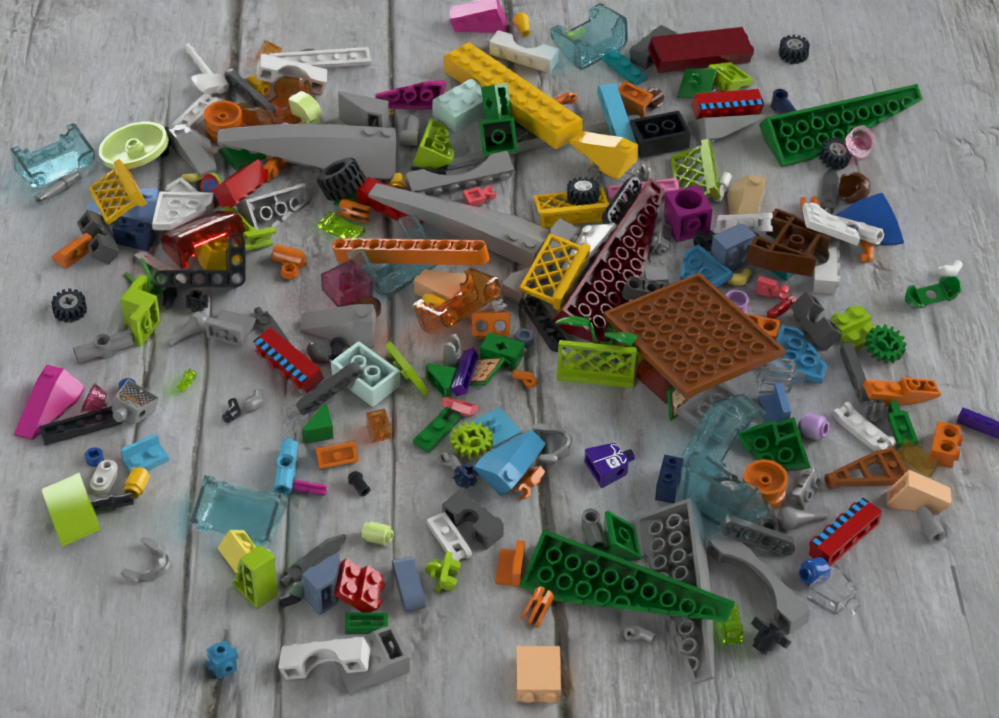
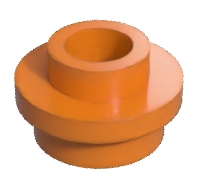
(289, 271)

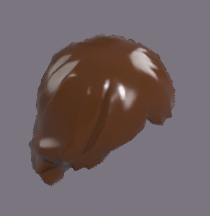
(854, 187)

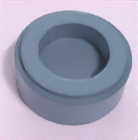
(525, 336)

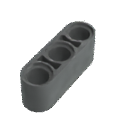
(637, 287)

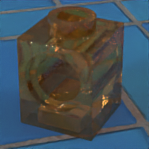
(378, 425)

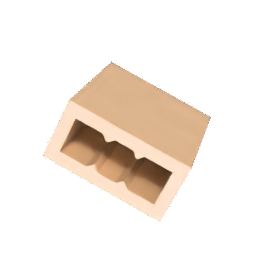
(538, 674)

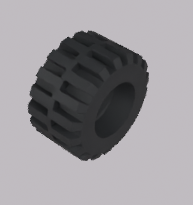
(341, 179)

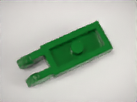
(436, 430)

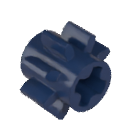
(465, 475)

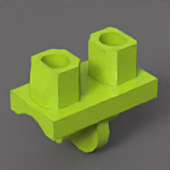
(441, 570)

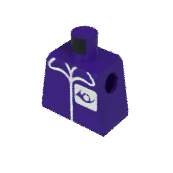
(607, 463)

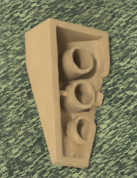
(746, 195)

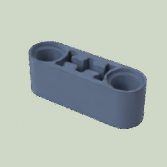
(408, 584)

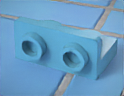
(144, 453)

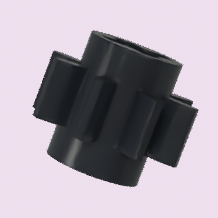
(196, 301)

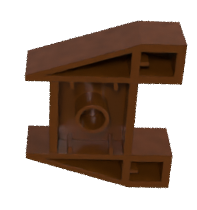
(791, 248)

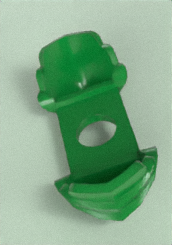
(946, 289)

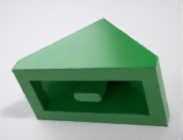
(441, 378)
(319, 427)

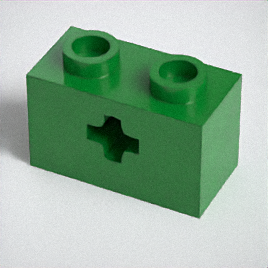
(496, 101)
(500, 346)

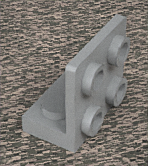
(229, 327)

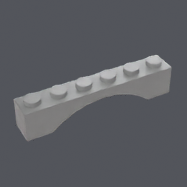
(494, 168)
(511, 285)
(788, 608)

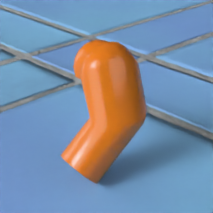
(566, 98)
(868, 251)
(526, 377)

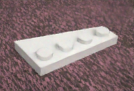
(593, 236)

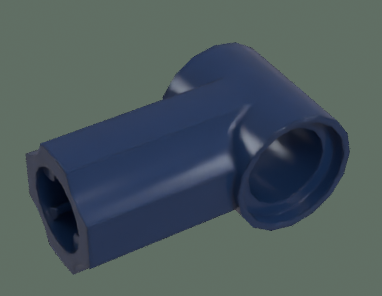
(781, 102)

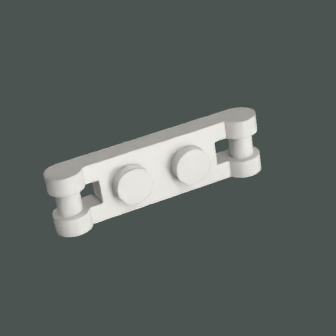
(195, 112)
(752, 221)
(862, 428)

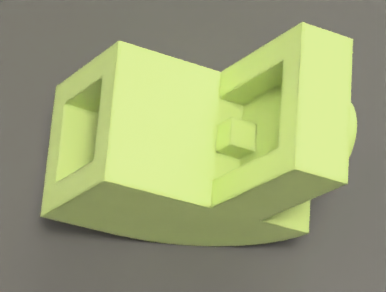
(306, 108)

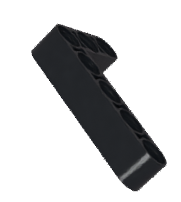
(207, 275)

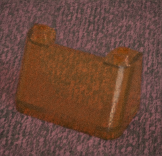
(284, 89)
(476, 292)

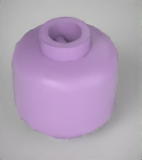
(813, 426)

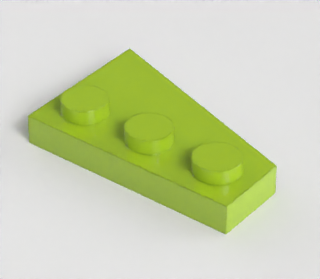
(405, 368)

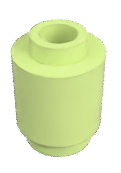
(377, 533)

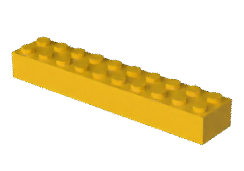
(528, 104)

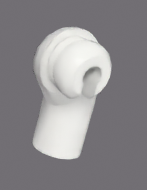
(950, 270)

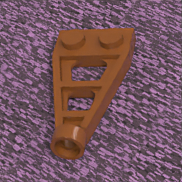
(886, 458)

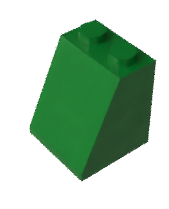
(498, 136)

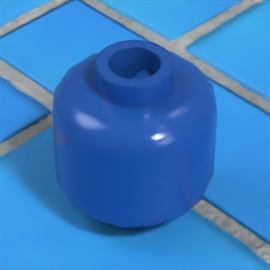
(813, 569)

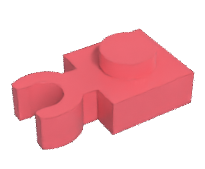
(477, 196)
(769, 288)
(464, 408)

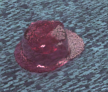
(860, 141)
(95, 399)

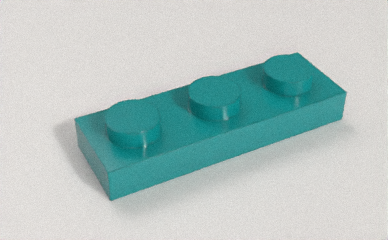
(624, 67)

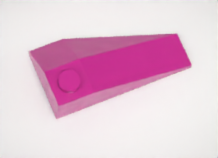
(413, 96)
(49, 398)

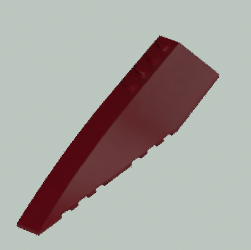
(615, 262)

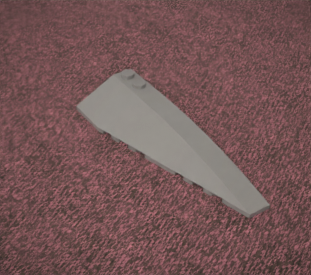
(502, 233)

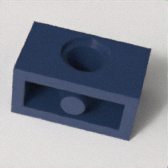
(133, 233)
(669, 479)

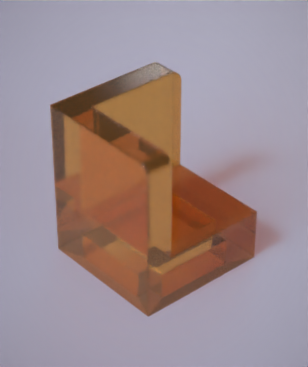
(267, 48)

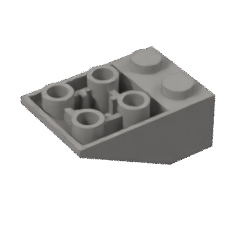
(363, 110)
(386, 660)

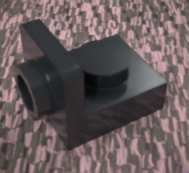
(704, 240)

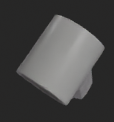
(410, 135)
(593, 530)

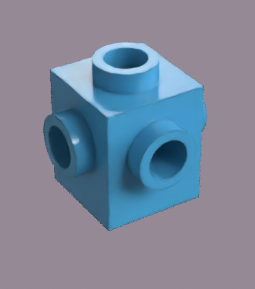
(221, 659)

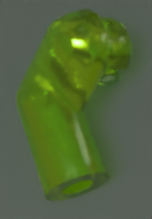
(189, 377)

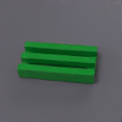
(365, 626)

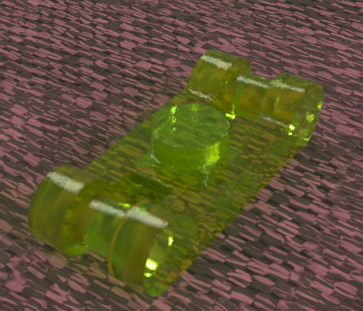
(340, 227)

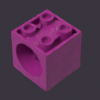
(687, 212)

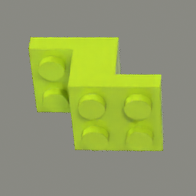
(140, 310)

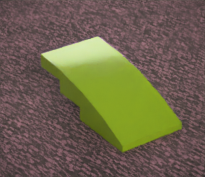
(71, 509)

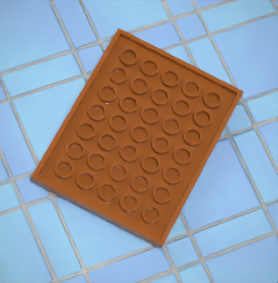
(694, 335)

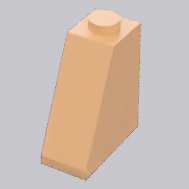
(438, 283)
(917, 490)

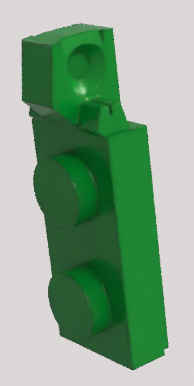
(900, 424)

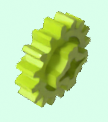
(469, 440)

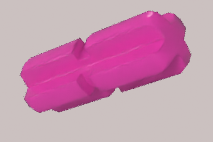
(313, 488)

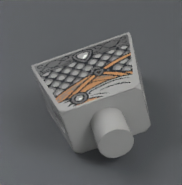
(133, 403)

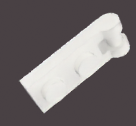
(449, 536)

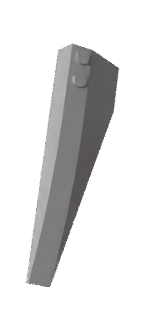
(319, 145)
(675, 546)

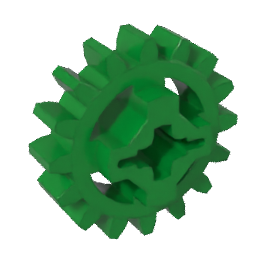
(885, 344)

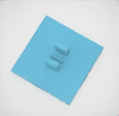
(500, 425)

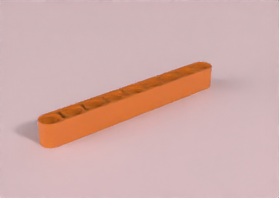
(415, 251)

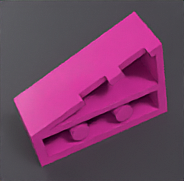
(479, 17)

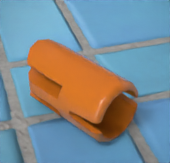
(354, 211)
(285, 254)
(539, 604)

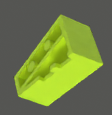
(257, 576)

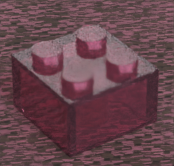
(346, 283)

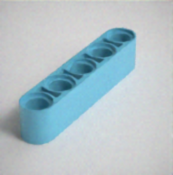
(614, 111)

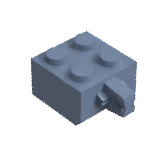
(732, 246)

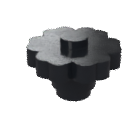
(768, 636)

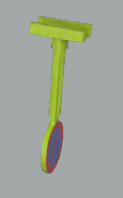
(253, 237)

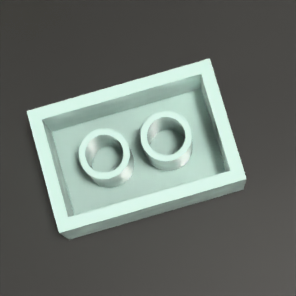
(459, 106)
(378, 375)

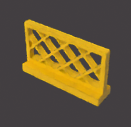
(127, 185)
(572, 214)
(567, 280)

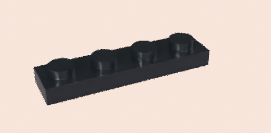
(78, 425)

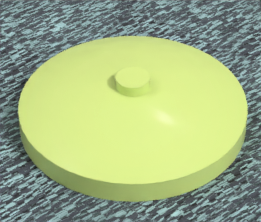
(134, 144)

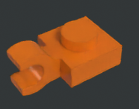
(529, 479)

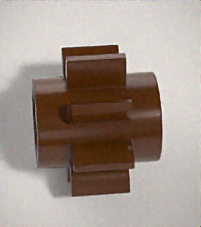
(658, 96)

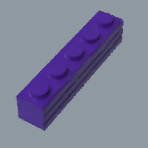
(464, 372)
(979, 422)

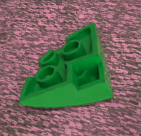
(777, 443)

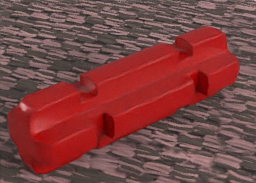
(781, 307)

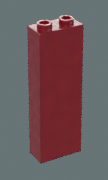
(700, 49)

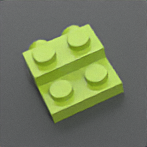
(730, 77)
(854, 325)

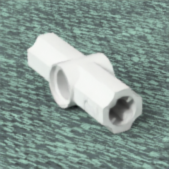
(866, 232)

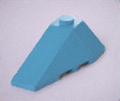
(509, 462)

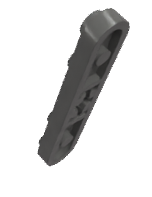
(247, 92)

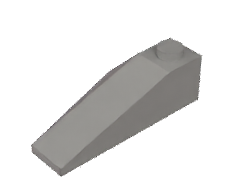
(720, 126)

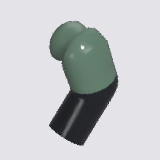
(294, 596)

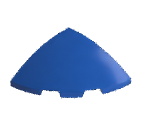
(878, 213)

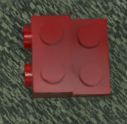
(359, 586)

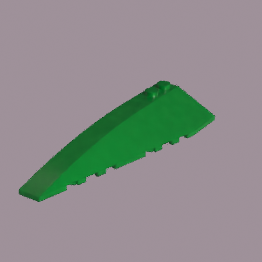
(801, 133)
(602, 580)

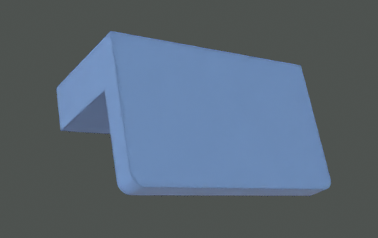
(775, 404)

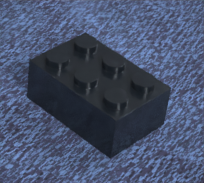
(660, 133)

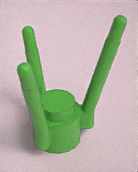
(153, 289)

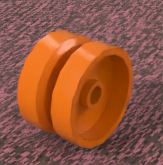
(221, 116)
(770, 479)

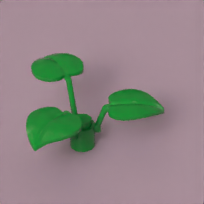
(624, 337)

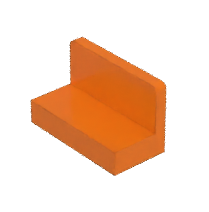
(634, 98)
(73, 251)
(336, 454)
(511, 565)

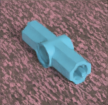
(286, 466)

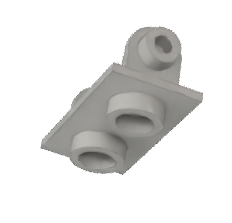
(661, 237)
(805, 488)

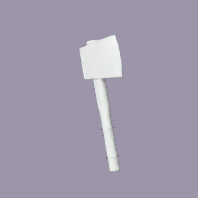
(206, 82)

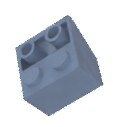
(320, 584)

